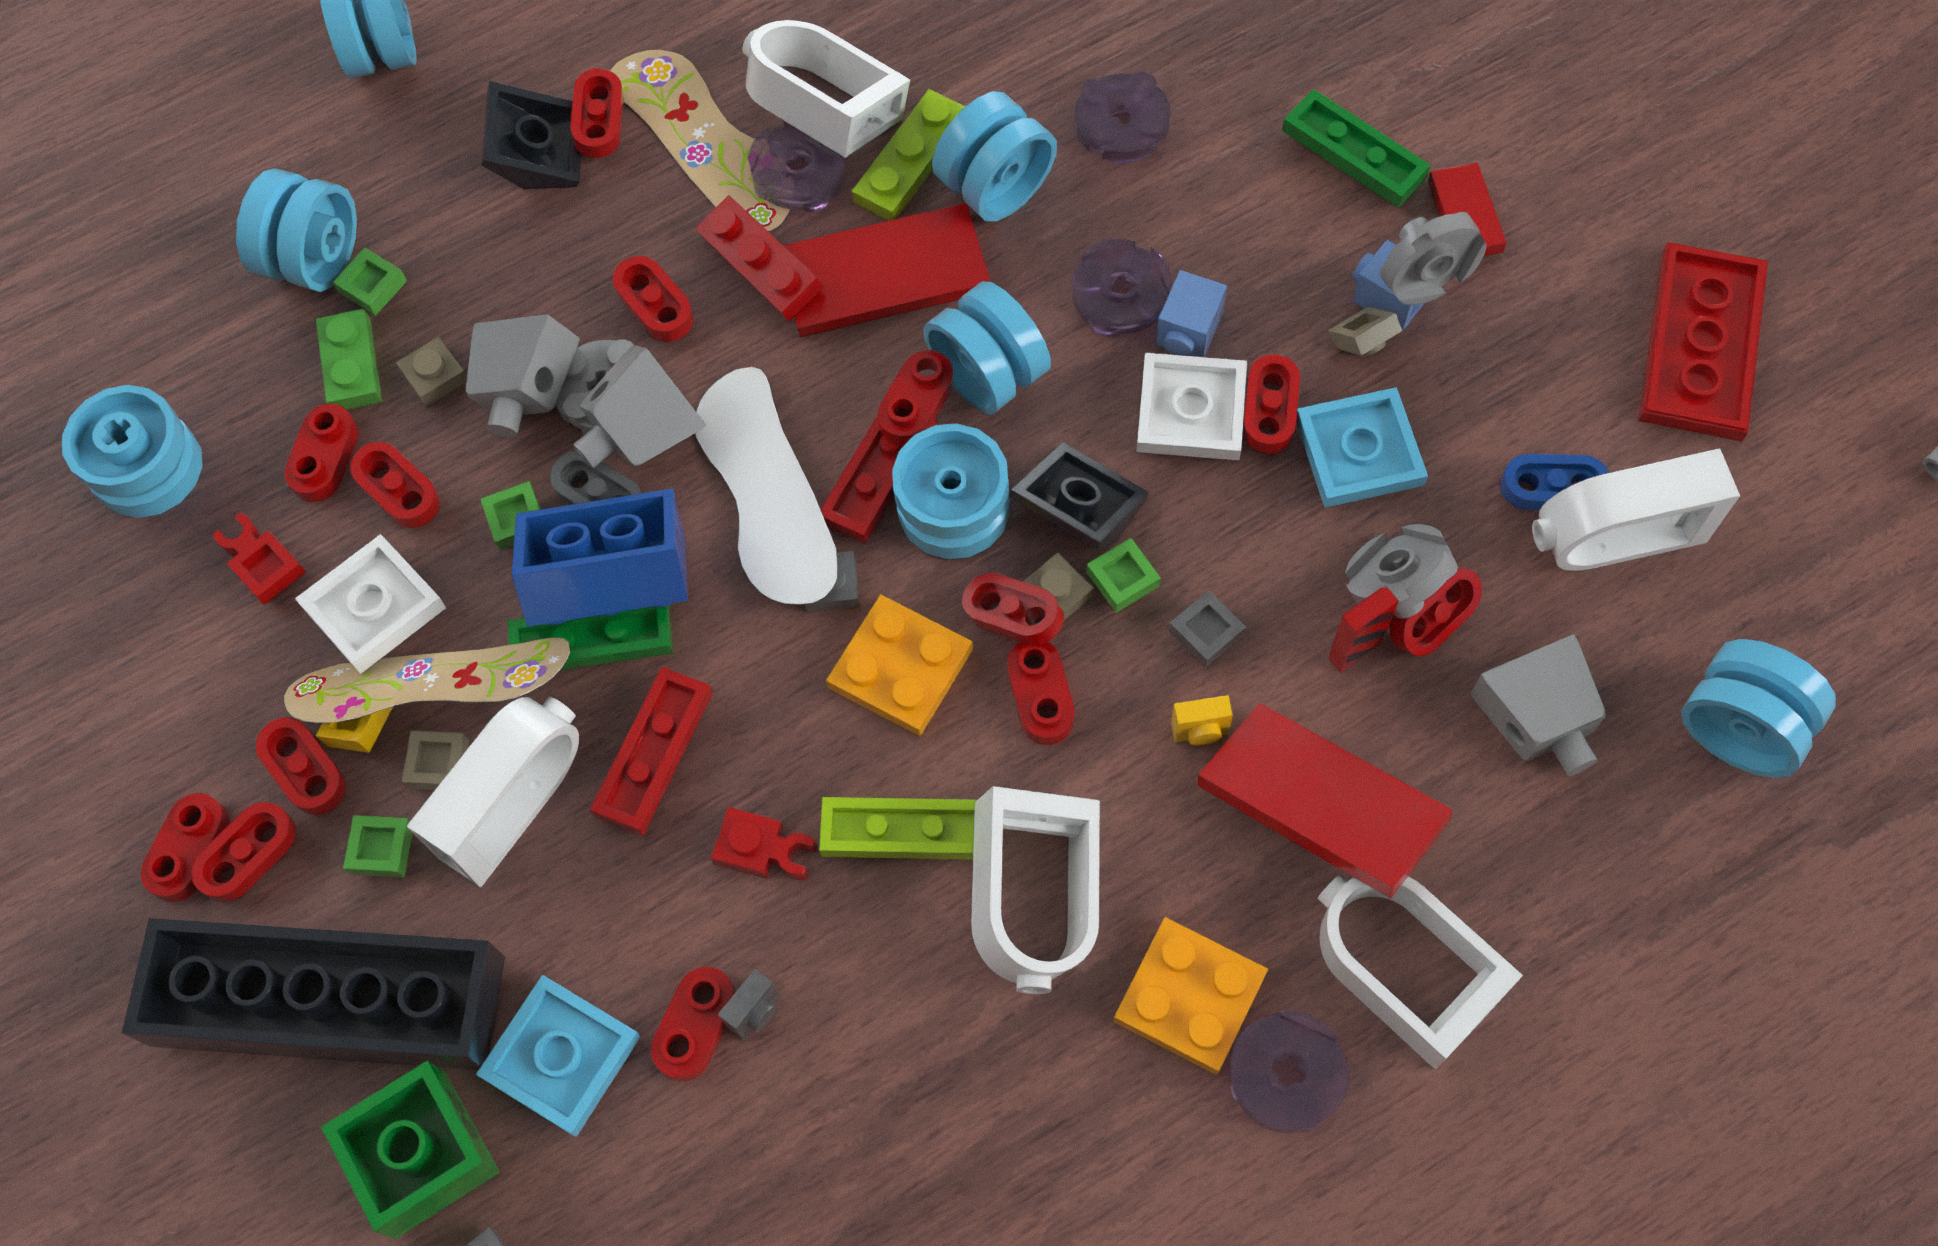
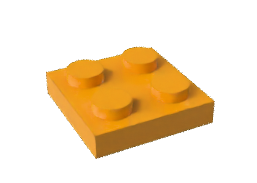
(900, 665)
(1190, 995)

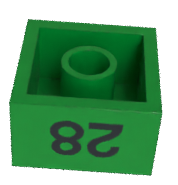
(410, 1150)

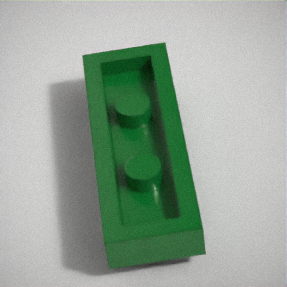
(1356, 148)
(604, 638)

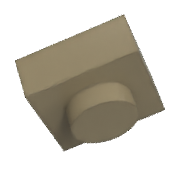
(1365, 331)
(432, 371)
(1063, 582)
(432, 757)

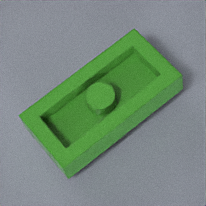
(348, 359)

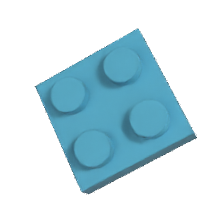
(1361, 447)
(559, 1055)

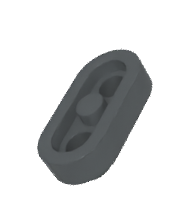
(602, 481)

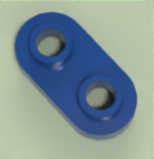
(1547, 475)

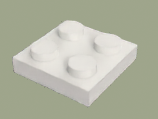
(1192, 406)
(370, 603)

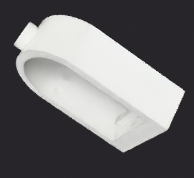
(876, 88)
(1637, 512)
(498, 786)
(1045, 814)
(1463, 1014)

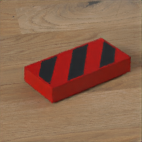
(1362, 628)

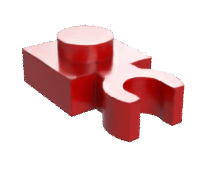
(260, 560)
(754, 843)

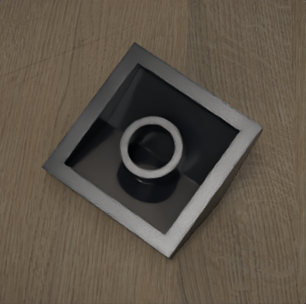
(529, 138)
(1080, 496)

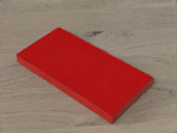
(890, 268)
(1704, 341)
(1325, 799)

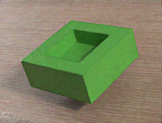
(370, 281)
(502, 510)
(1123, 575)
(378, 846)

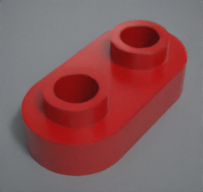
(597, 117)
(655, 301)
(917, 393)
(1271, 407)
(325, 449)
(397, 487)
(1017, 609)
(1439, 616)
(1041, 688)
(303, 768)
(182, 845)
(242, 848)
(692, 1022)

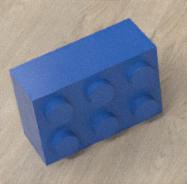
(599, 558)

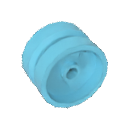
(366, 28)
(994, 156)
(296, 229)
(989, 346)
(132, 451)
(951, 491)
(1759, 708)

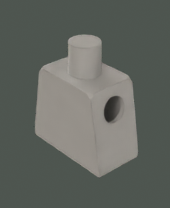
(518, 368)
(635, 412)
(1545, 704)

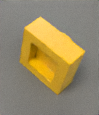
(1201, 720)
(354, 734)

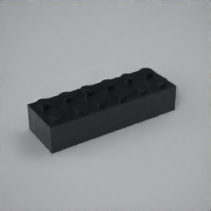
(315, 993)

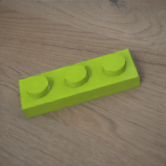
(906, 158)
(897, 828)

